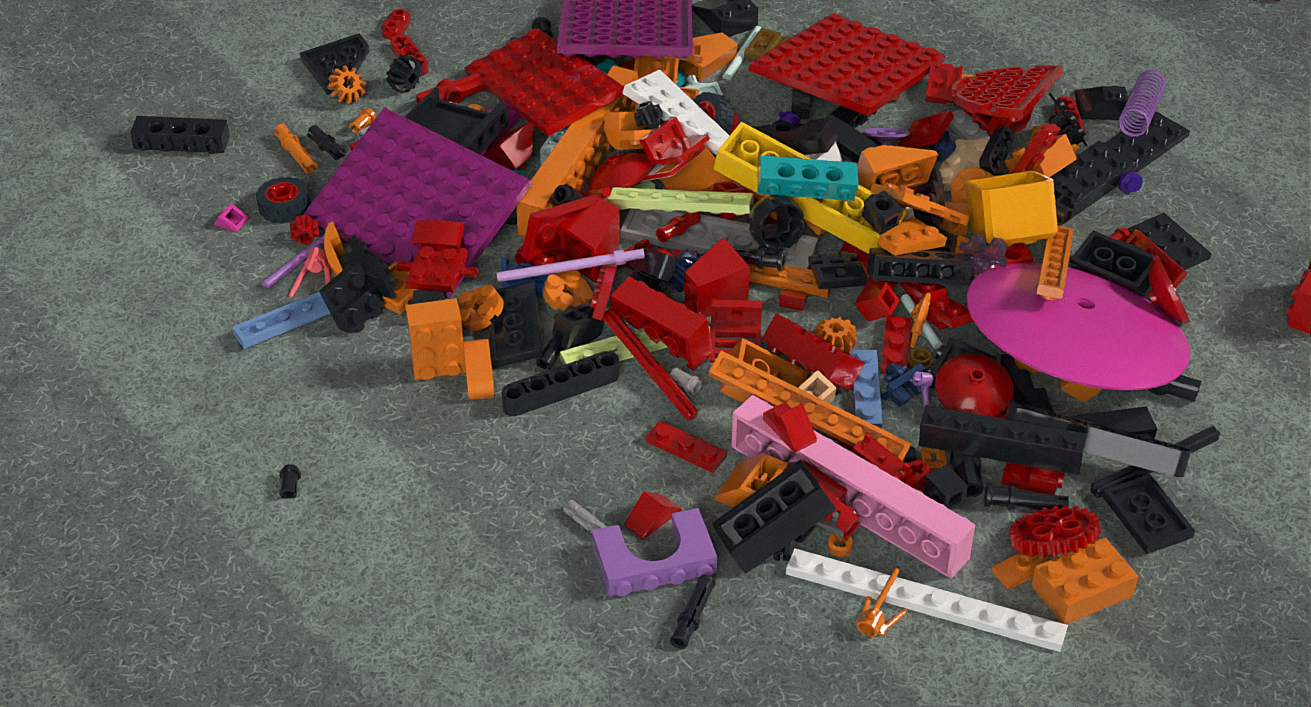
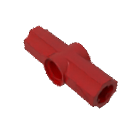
(455, 90)

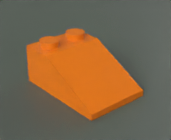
(895, 165)
(766, 362)

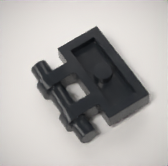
(837, 270)

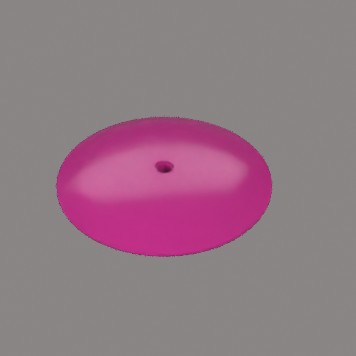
(1090, 337)

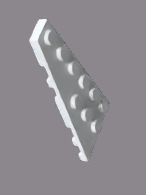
(675, 103)

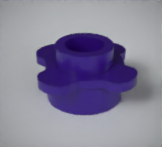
(790, 117)

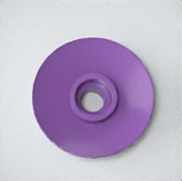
(886, 135)

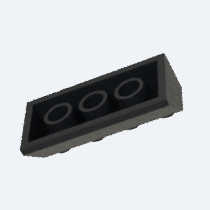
(773, 516)

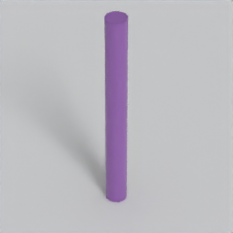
(292, 264)

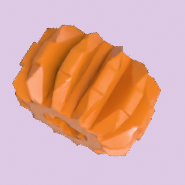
(356, 85)
(838, 333)

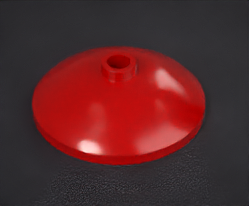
(621, 171)
(1164, 292)
(963, 392)

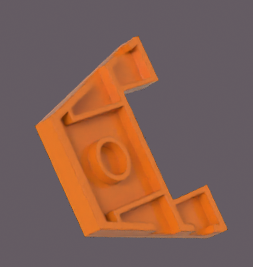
(669, 66)
(920, 202)

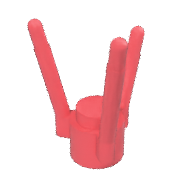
(315, 263)

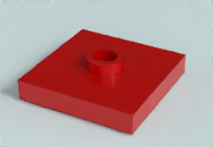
(927, 130)

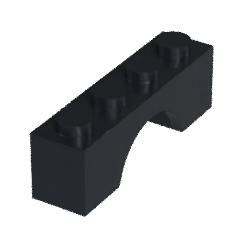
(811, 138)

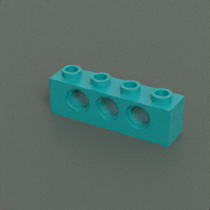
(807, 178)

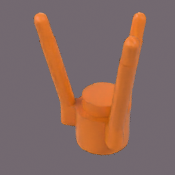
(872, 621)

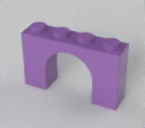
(628, 573)

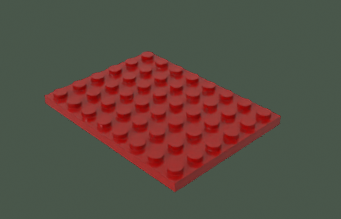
(847, 63)

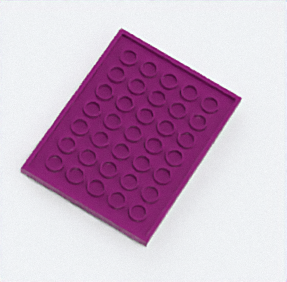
(626, 28)
(411, 175)

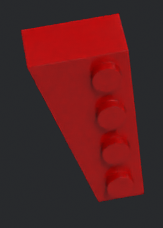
(664, 321)
(812, 352)

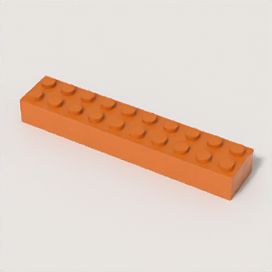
(575, 154)

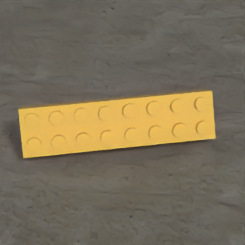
(739, 161)

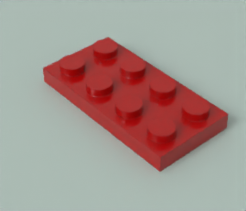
(544, 230)

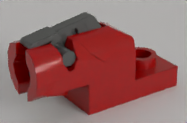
(844, 519)

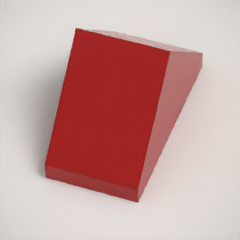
(650, 514)

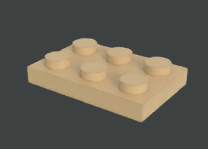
(964, 156)

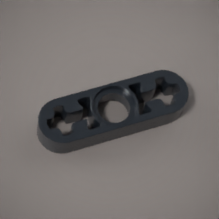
(997, 150)

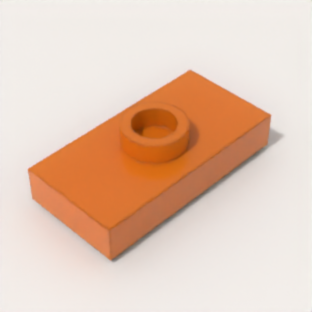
(1017, 569)

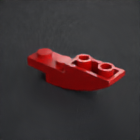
(942, 310)

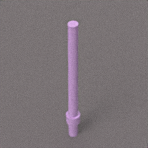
(618, 257)

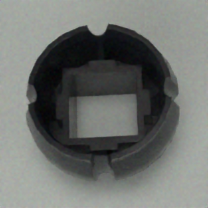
(784, 231)

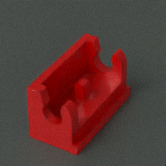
(880, 456)

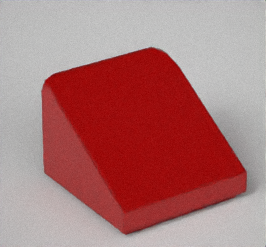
(793, 299)

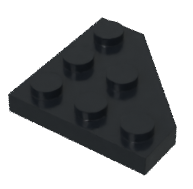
(326, 58)

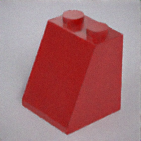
(591, 235)
(716, 275)

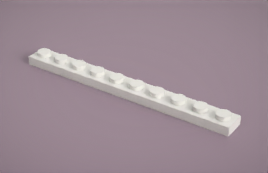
(928, 600)

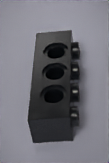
(180, 134)
(920, 267)

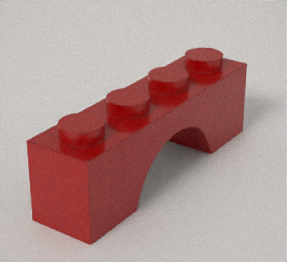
(877, 299)

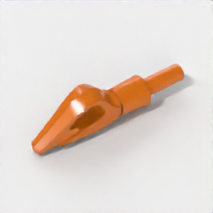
(919, 316)

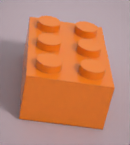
(435, 339)
(1084, 581)

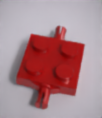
(437, 268)

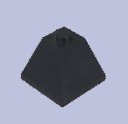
(1101, 102)

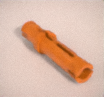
(292, 144)

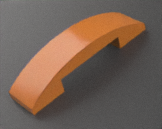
(333, 248)

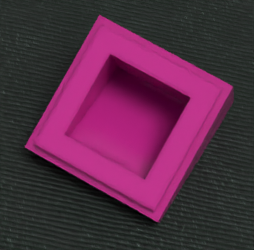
(232, 218)

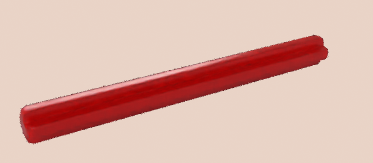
(650, 365)

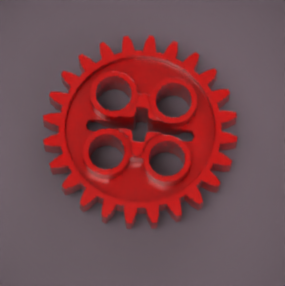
(1055, 531)

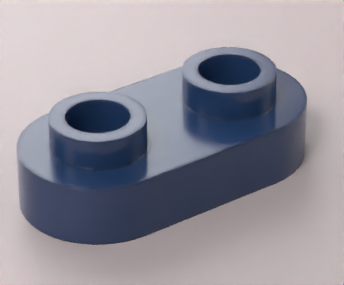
(945, 146)

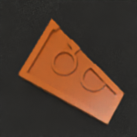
(911, 237)

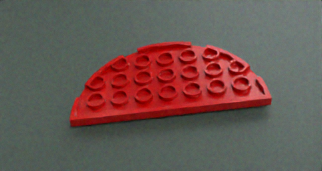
(1005, 91)

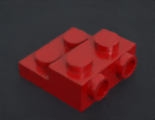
(1032, 478)

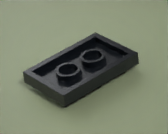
(1173, 240)
(1148, 513)

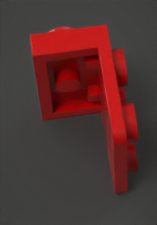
(669, 143)

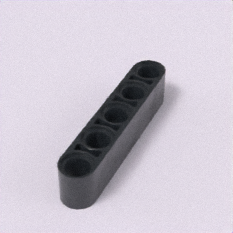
(560, 383)

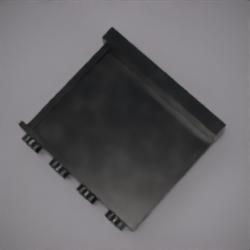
(459, 123)

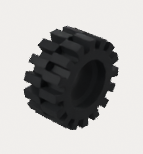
(800, 103)

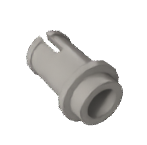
(689, 383)

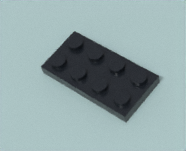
(516, 331)

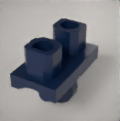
(899, 381)

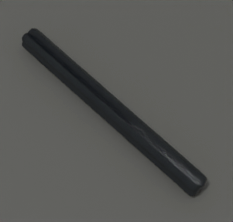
(1132, 472)

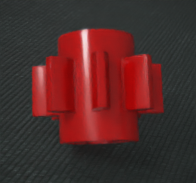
(304, 229)

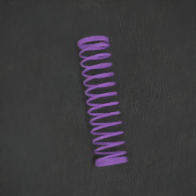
(1130, 105)

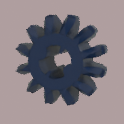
(686, 260)

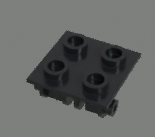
(1066, 122)

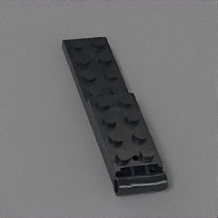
(1102, 164)

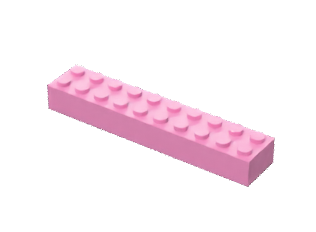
(883, 501)

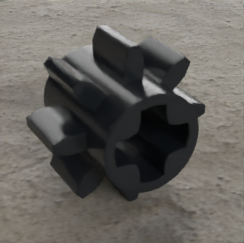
(648, 115)

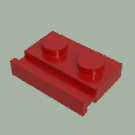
(940, 82)

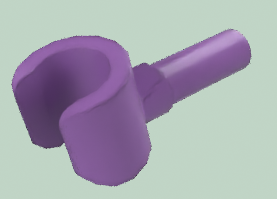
(924, 380)

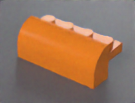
(623, 131)

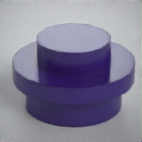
(1130, 182)

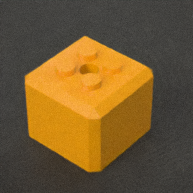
(1013, 207)

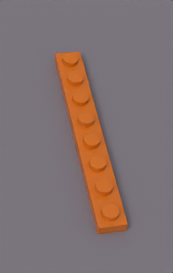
(1055, 264)
(821, 414)

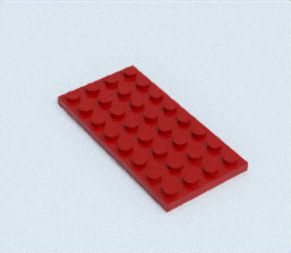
(543, 83)

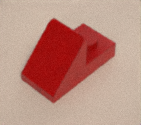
(791, 425)

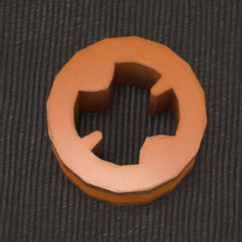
(837, 550)

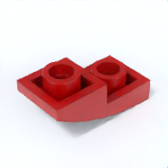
(437, 233)

